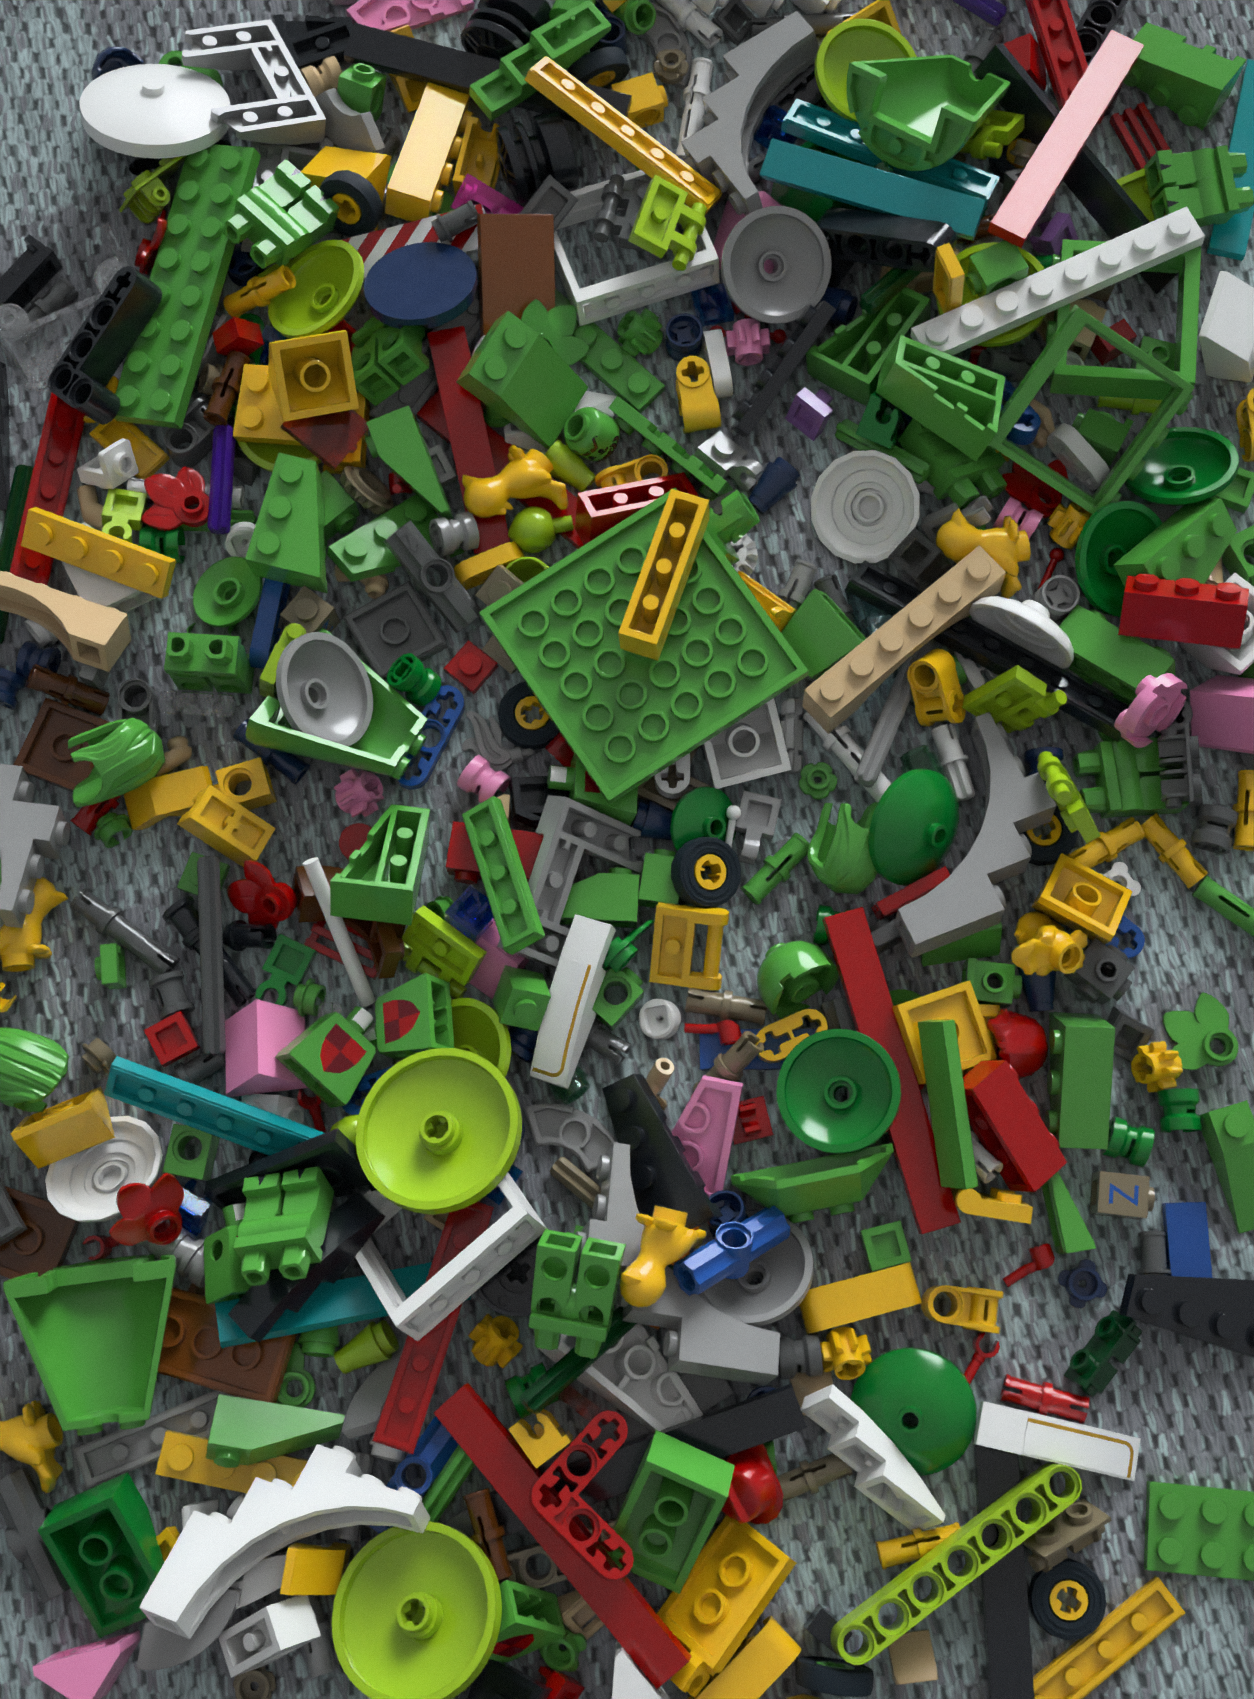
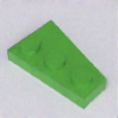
(363, 550)

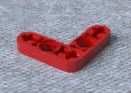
(572, 1504)

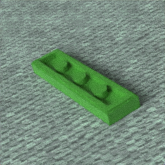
(503, 875)
(948, 1104)

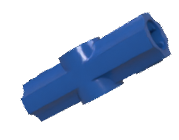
(731, 1250)
(431, 1452)

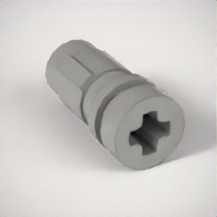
(188, 1255)

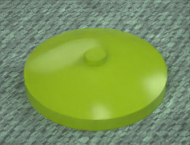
(438, 1131)
(416, 1614)

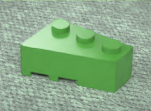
(1183, 76)
(855, 352)
(943, 394)
(290, 526)
(1183, 544)
(1111, 658)
(386, 871)
(1080, 1079)

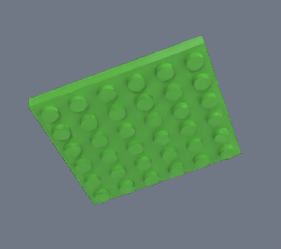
(625, 710)

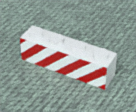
(378, 243)

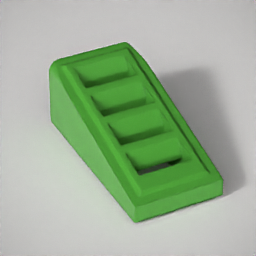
(1065, 1221)

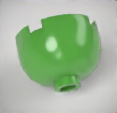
(797, 971)

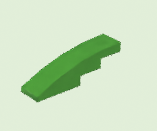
(561, 40)

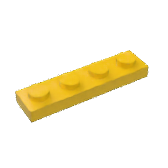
(98, 552)
(185, 1459)

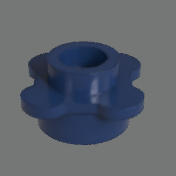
(1093, 1288)

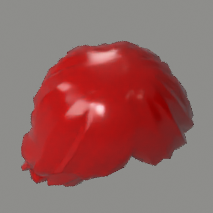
(1020, 1041)

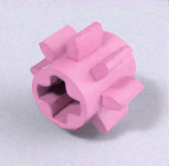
(747, 342)
(358, 792)

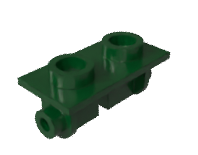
(1113, 1337)

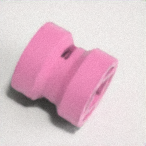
(1029, 518)
(482, 779)

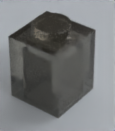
(919, 560)

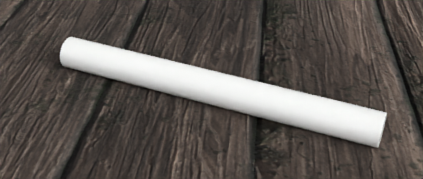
(339, 933)

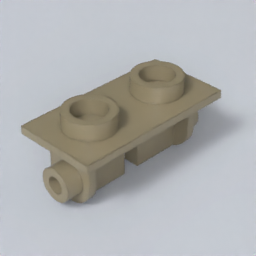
(1072, 1528)

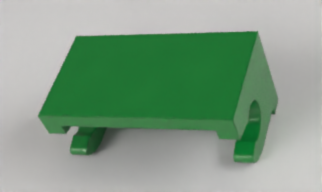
(880, 422)

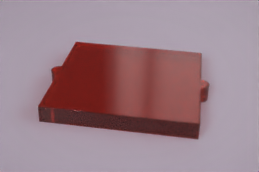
(328, 435)

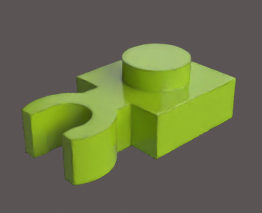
(123, 512)

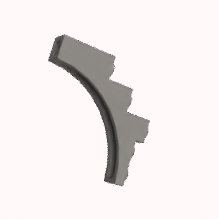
(753, 79)
(26, 838)
(967, 898)
(700, 1335)

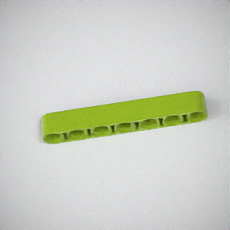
(935, 1563)

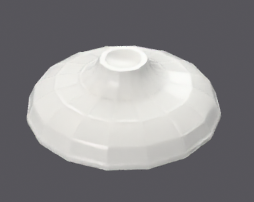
(864, 506)
(1025, 625)
(88, 1181)

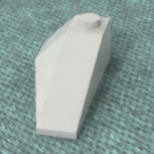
(636, 1380)

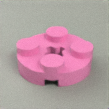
(1153, 709)

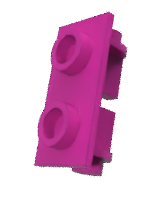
(480, 193)

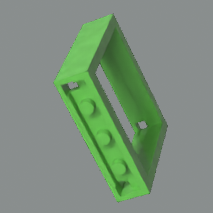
(1129, 381)
(1131, 461)

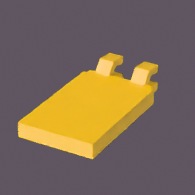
(723, 1599)

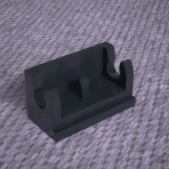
(28, 273)

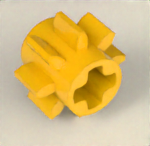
(1067, 524)
(1156, 1066)
(495, 1341)
(845, 1353)

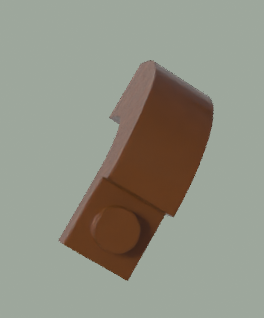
(382, 937)

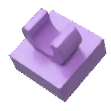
(1053, 233)
(810, 412)

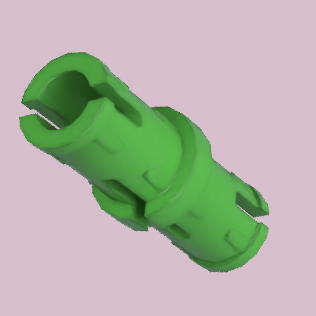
(757, 887)

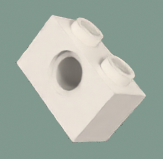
(269, 1635)

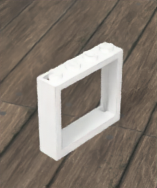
(635, 288)
(461, 1275)

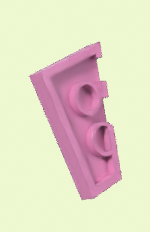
(396, 13)
(708, 1129)

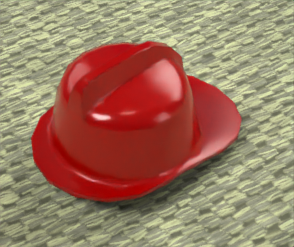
(754, 1488)

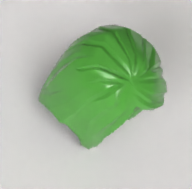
(123, 758)
(842, 851)
(29, 1068)

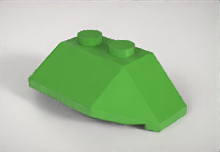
(816, 1183)

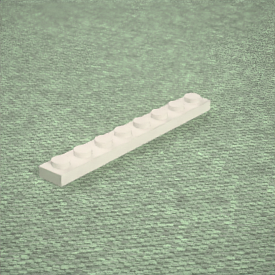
(1061, 283)

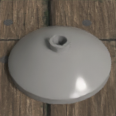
(799, 261)
(324, 688)
(785, 1277)

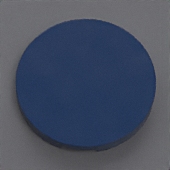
(421, 285)

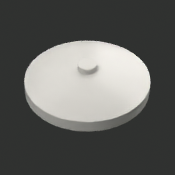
(153, 111)

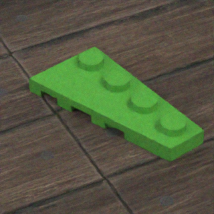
(660, 443)

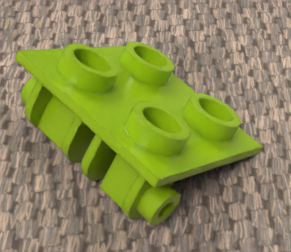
(148, 193)

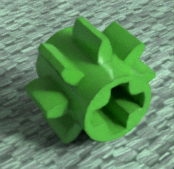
(640, 332)

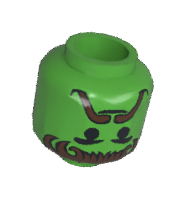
(591, 434)

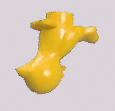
(521, 478)
(1003, 544)
(23, 945)
(1047, 946)
(661, 1244)
(33, 1441)

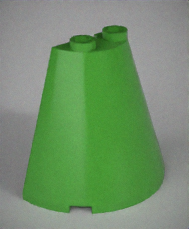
(920, 107)
(382, 749)
(96, 1336)

